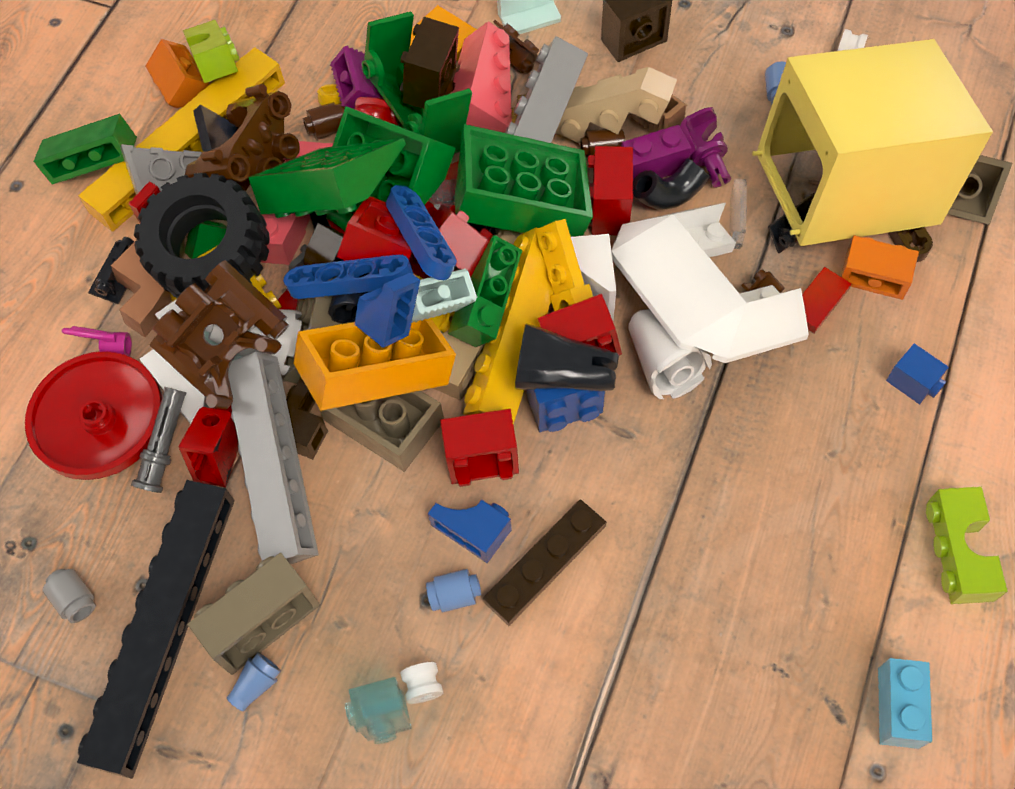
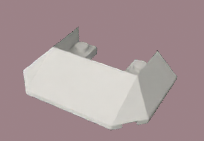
(692, 298)

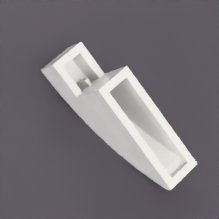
(168, 377)

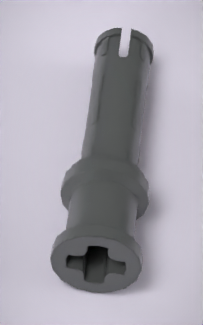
(156, 455)

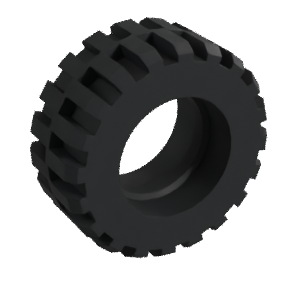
(183, 207)

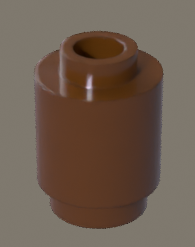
(323, 120)
(600, 137)

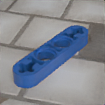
(421, 233)
(312, 280)

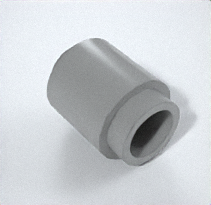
(69, 595)

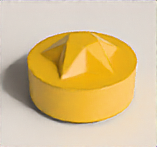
(328, 94)

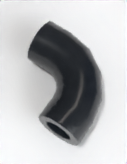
(670, 191)

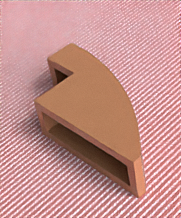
(149, 295)

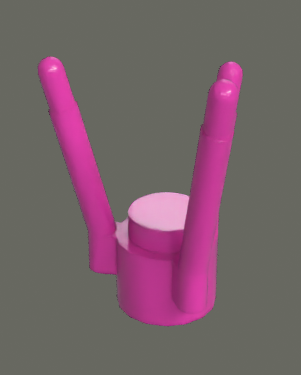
(108, 341)

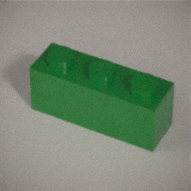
(84, 149)

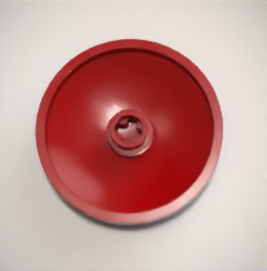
(93, 415)

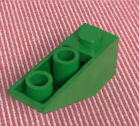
(492, 282)

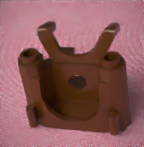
(257, 142)
(236, 309)

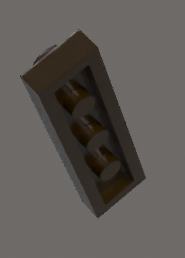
(544, 562)

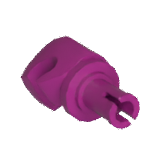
(697, 130)

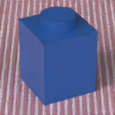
(918, 374)

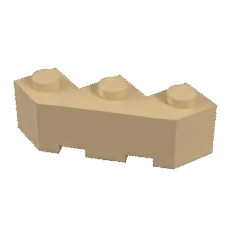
(612, 99)

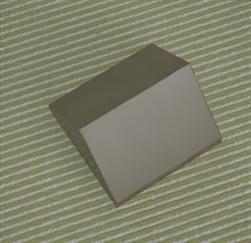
(981, 190)

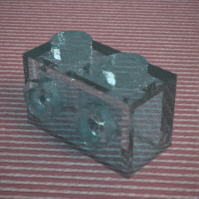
(378, 710)

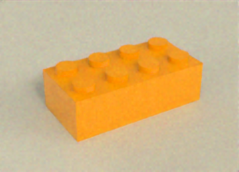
(350, 368)

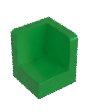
(204, 238)

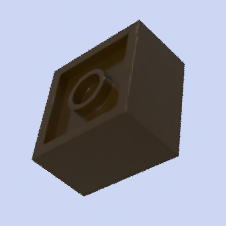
(634, 26)
(429, 62)

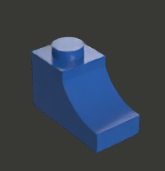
(388, 310)
(475, 529)

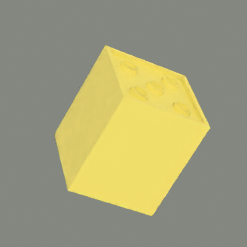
(889, 135)

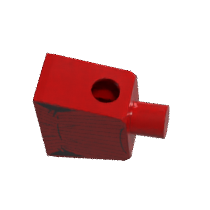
(210, 446)

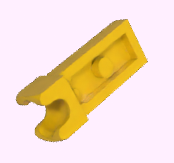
(562, 265)

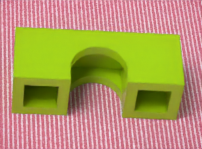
(212, 50)
(965, 574)

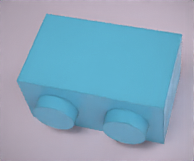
(904, 703)

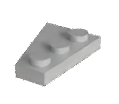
(155, 165)

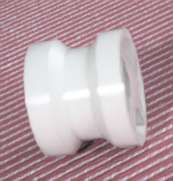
(852, 41)
(421, 682)

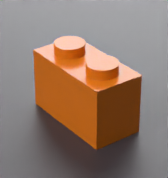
(175, 73)
(879, 267)

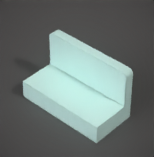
(528, 14)

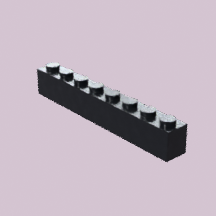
(157, 631)

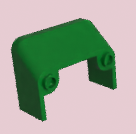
(442, 116)

